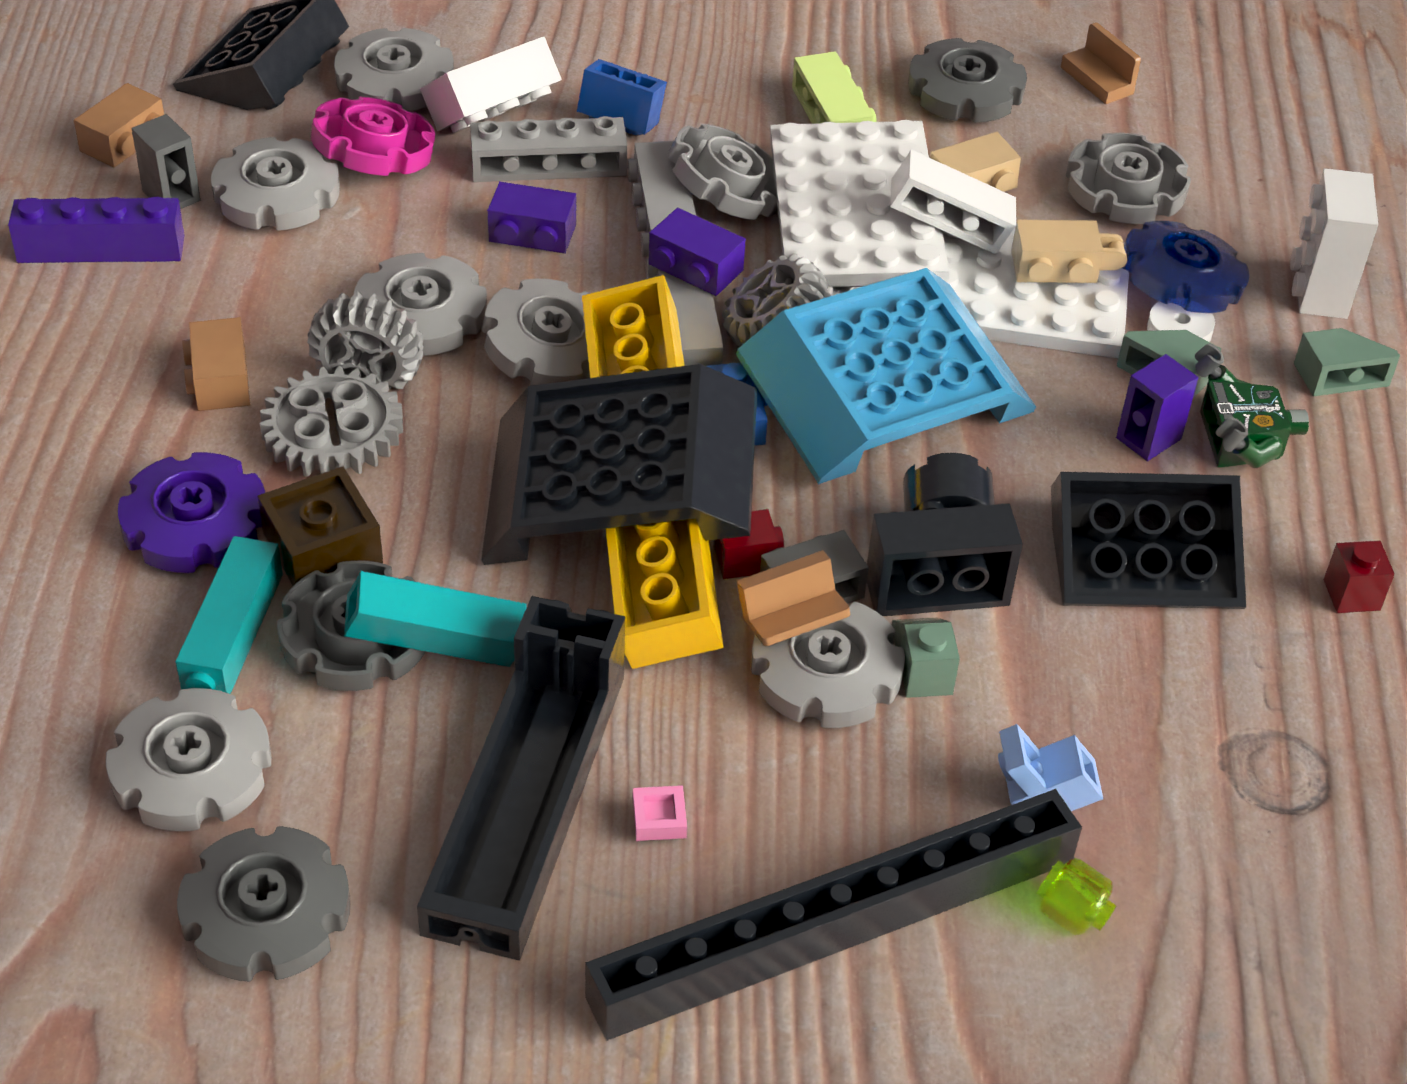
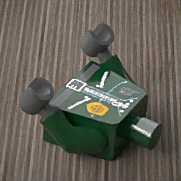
(1244, 419)

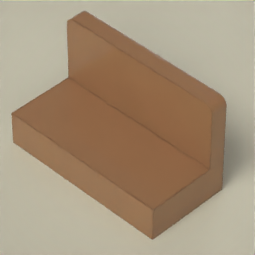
(1104, 65)
(791, 599)

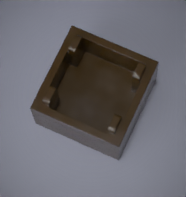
(320, 524)

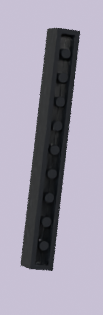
(828, 914)

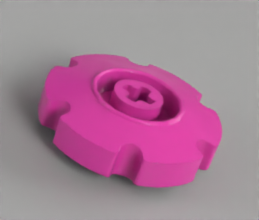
(372, 136)

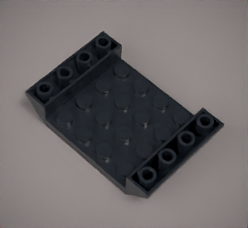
(622, 457)

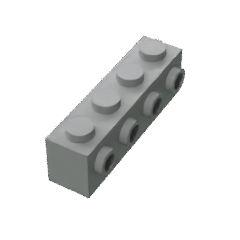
(548, 149)

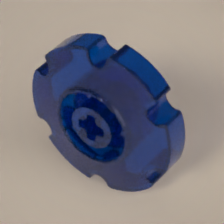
(1185, 266)

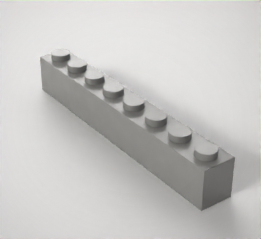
(658, 195)

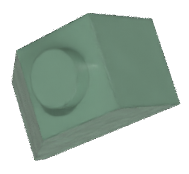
(1144, 347)
(1343, 362)
(929, 656)

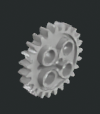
(298, 424)

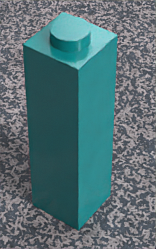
(230, 616)
(432, 619)

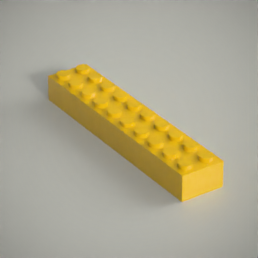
(663, 568)

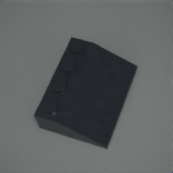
(265, 53)
(1149, 540)

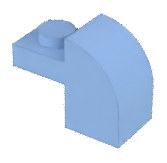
(1057, 766)

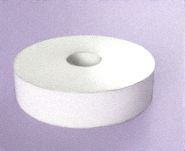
(1174, 317)

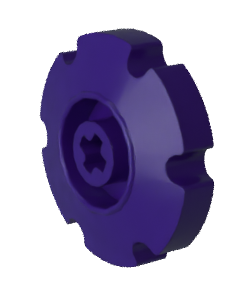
(189, 510)

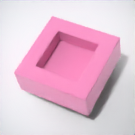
(659, 813)

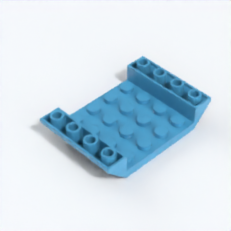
(877, 369)

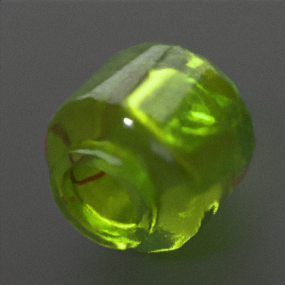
(1076, 896)

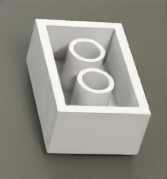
(491, 86)
(1334, 243)

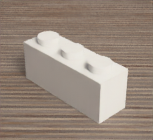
(953, 202)

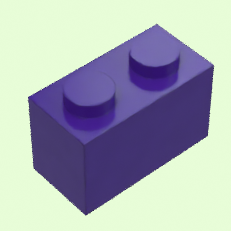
(532, 217)
(696, 251)
(1156, 407)

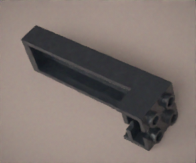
(526, 780)

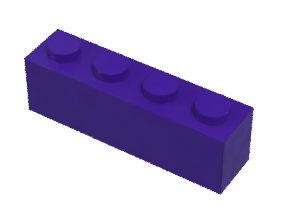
(96, 230)

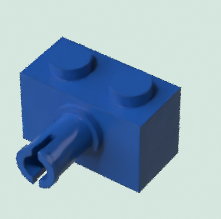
(621, 93)

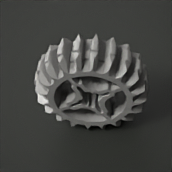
(770, 291)
(368, 336)

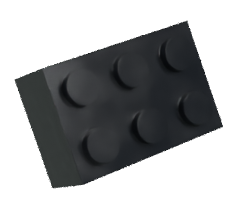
(943, 559)

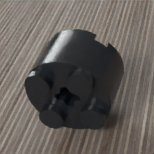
(947, 482)

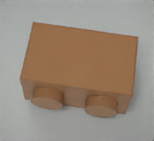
(106, 127)
(217, 364)

